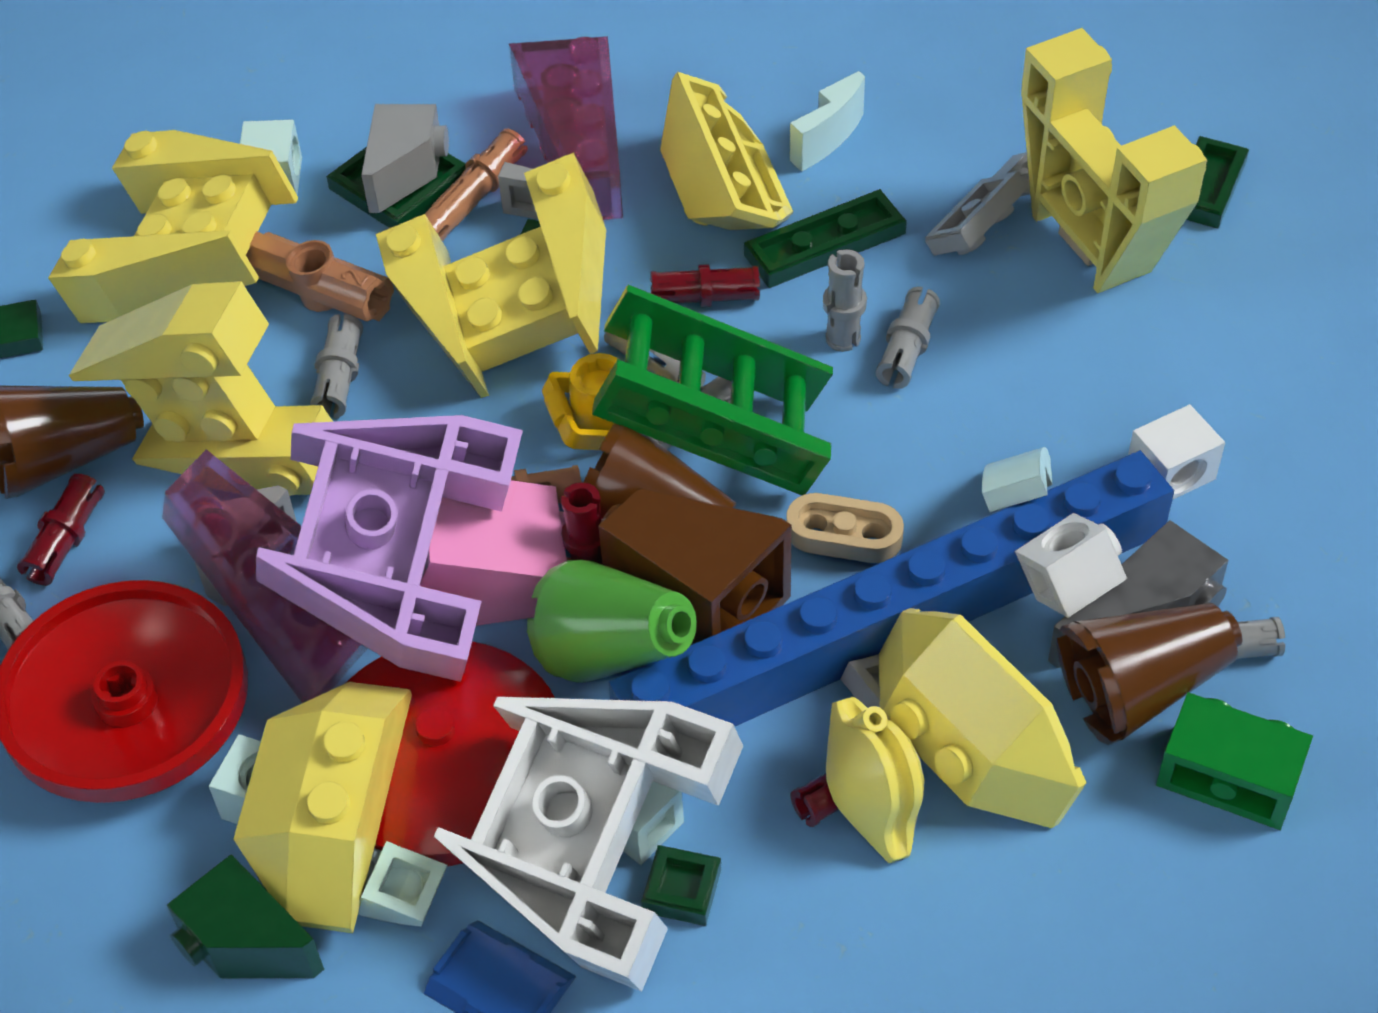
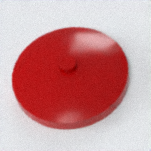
(121, 691)
(449, 746)

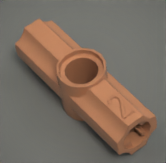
(320, 277)

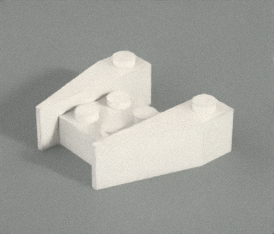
(569, 811)

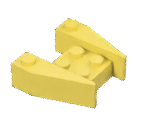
(1108, 197)
(199, 222)
(512, 292)
(192, 379)

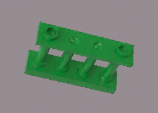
(700, 422)

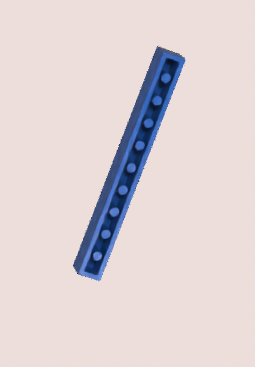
(959, 573)

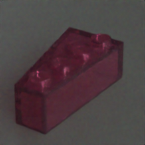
(572, 108)
(221, 527)

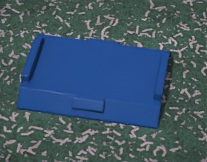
(495, 975)

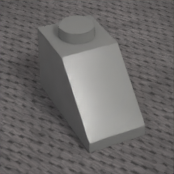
(401, 152)

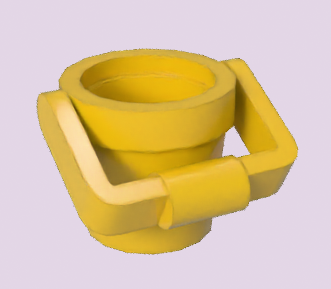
(574, 416)

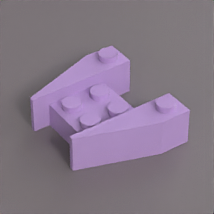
(374, 526)

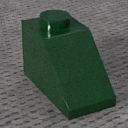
(240, 928)

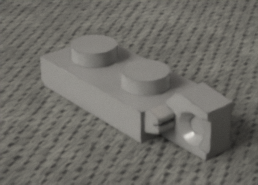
(981, 208)

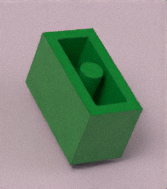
(1234, 760)

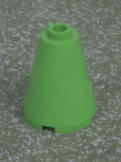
(605, 622)

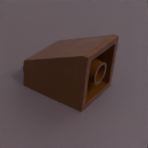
(715, 555)

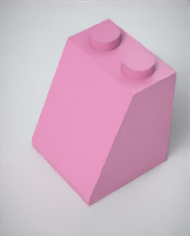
(497, 553)

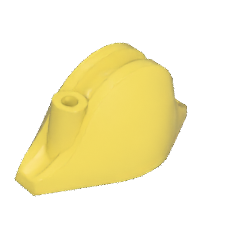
(874, 776)

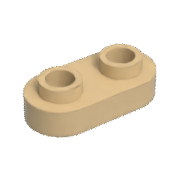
(845, 527)

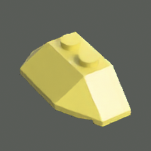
(718, 160)
(976, 719)
(321, 800)

